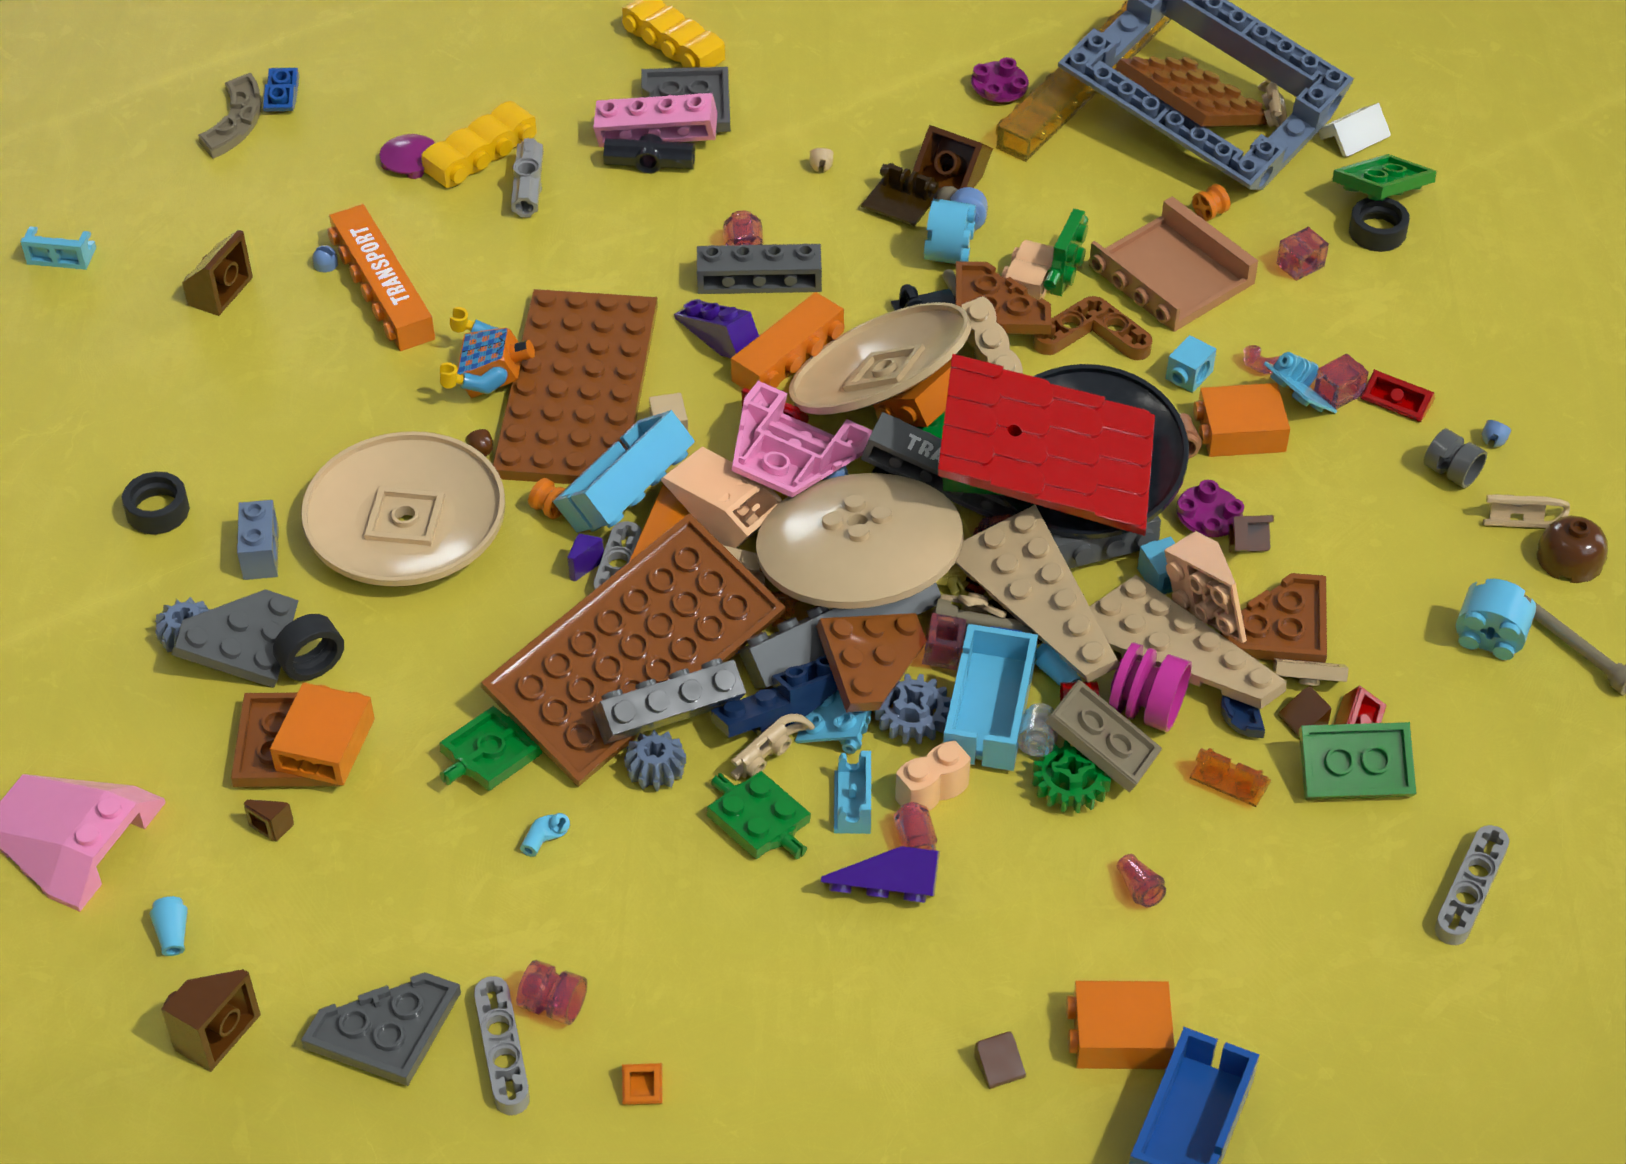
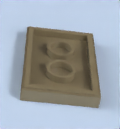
(1103, 735)

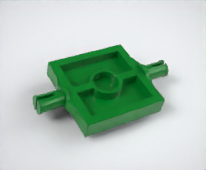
(1067, 253)
(488, 749)
(758, 815)

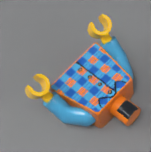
(487, 357)

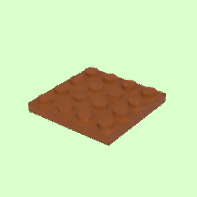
(1193, 91)

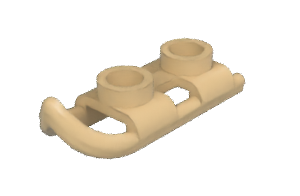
(1274, 103)
(1531, 507)
(773, 740)

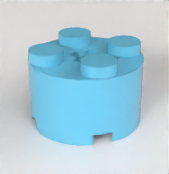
(949, 231)
(1495, 618)

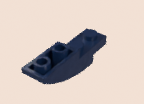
(793, 692)

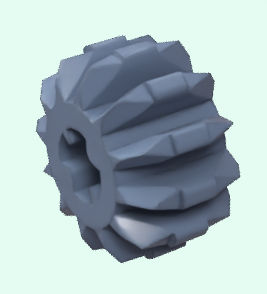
(170, 620)
(655, 760)

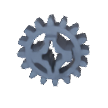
(913, 709)

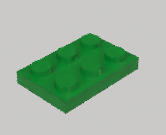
(1383, 176)
(1357, 761)

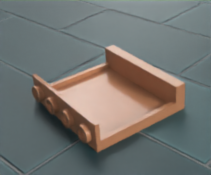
(1176, 266)

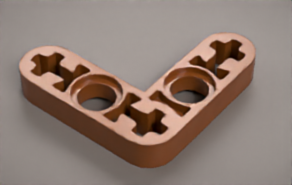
(1130, 341)

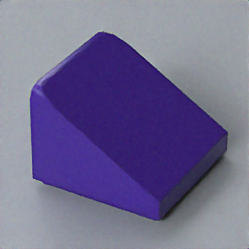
(584, 555)

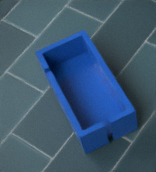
(1196, 1103)

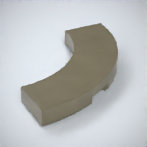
(241, 119)

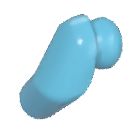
(543, 830)

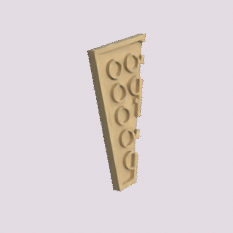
(1032, 582)
(1150, 618)

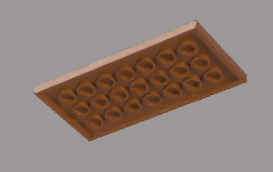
(578, 386)
(655, 616)

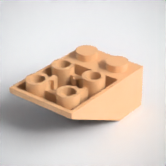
(719, 498)
(1205, 584)

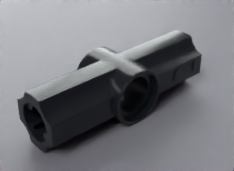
(649, 153)

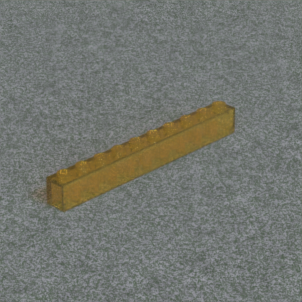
(1054, 104)

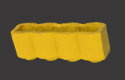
(673, 33)
(474, 147)

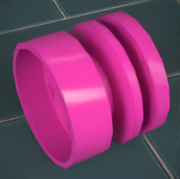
(1145, 685)

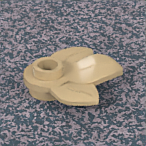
(975, 603)

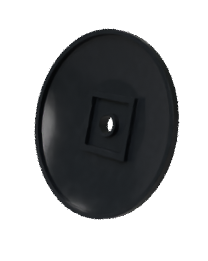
(1169, 449)

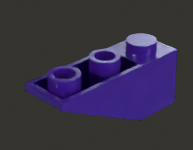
(719, 326)
(896, 870)

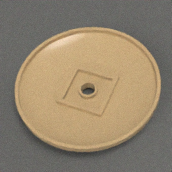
(880, 358)
(365, 490)
(860, 541)

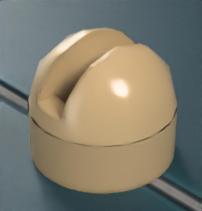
(821, 158)

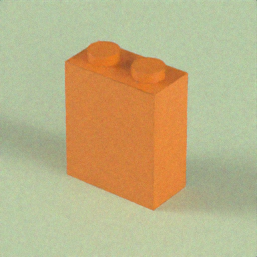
(922, 402)
(1242, 419)
(322, 733)
(1121, 1024)

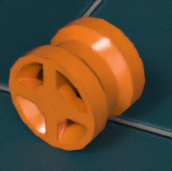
(1211, 202)
(542, 497)

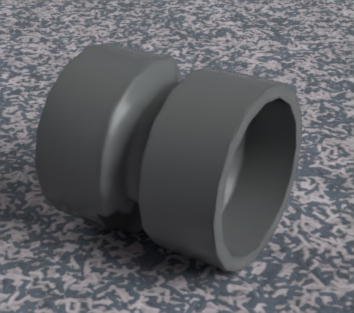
(1459, 460)

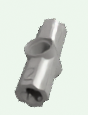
(527, 177)

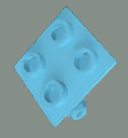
(1299, 375)
(835, 723)

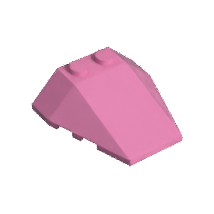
(787, 451)
(66, 827)

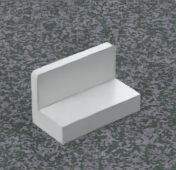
(1357, 129)

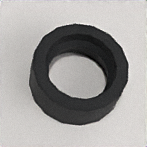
(1376, 238)
(158, 520)
(300, 633)

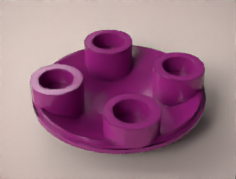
(1000, 80)
(404, 153)
(1208, 508)

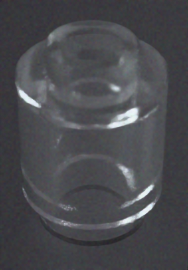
(1034, 734)

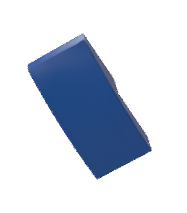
(281, 89)

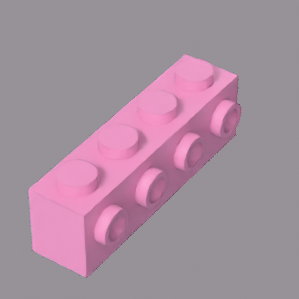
(669, 117)

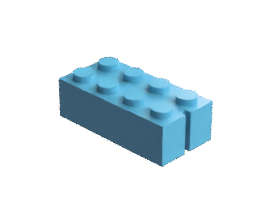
(621, 475)
(991, 694)

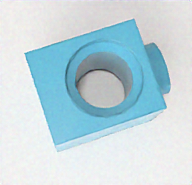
(1190, 363)

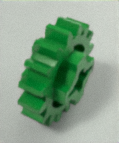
(1069, 779)

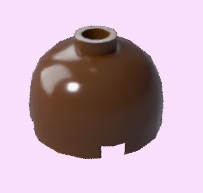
(1573, 549)

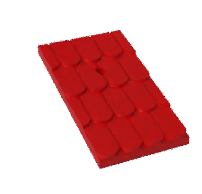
(1045, 445)

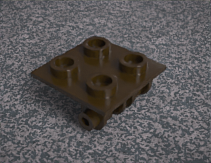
(902, 194)

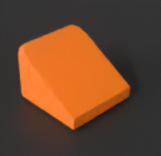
(642, 1083)

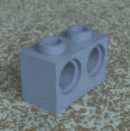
(258, 539)

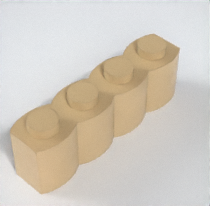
(988, 337)

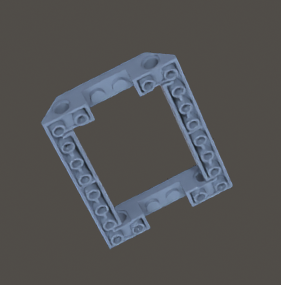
(1303, 74)

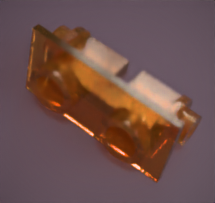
(1231, 779)

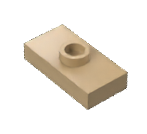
(1310, 672)

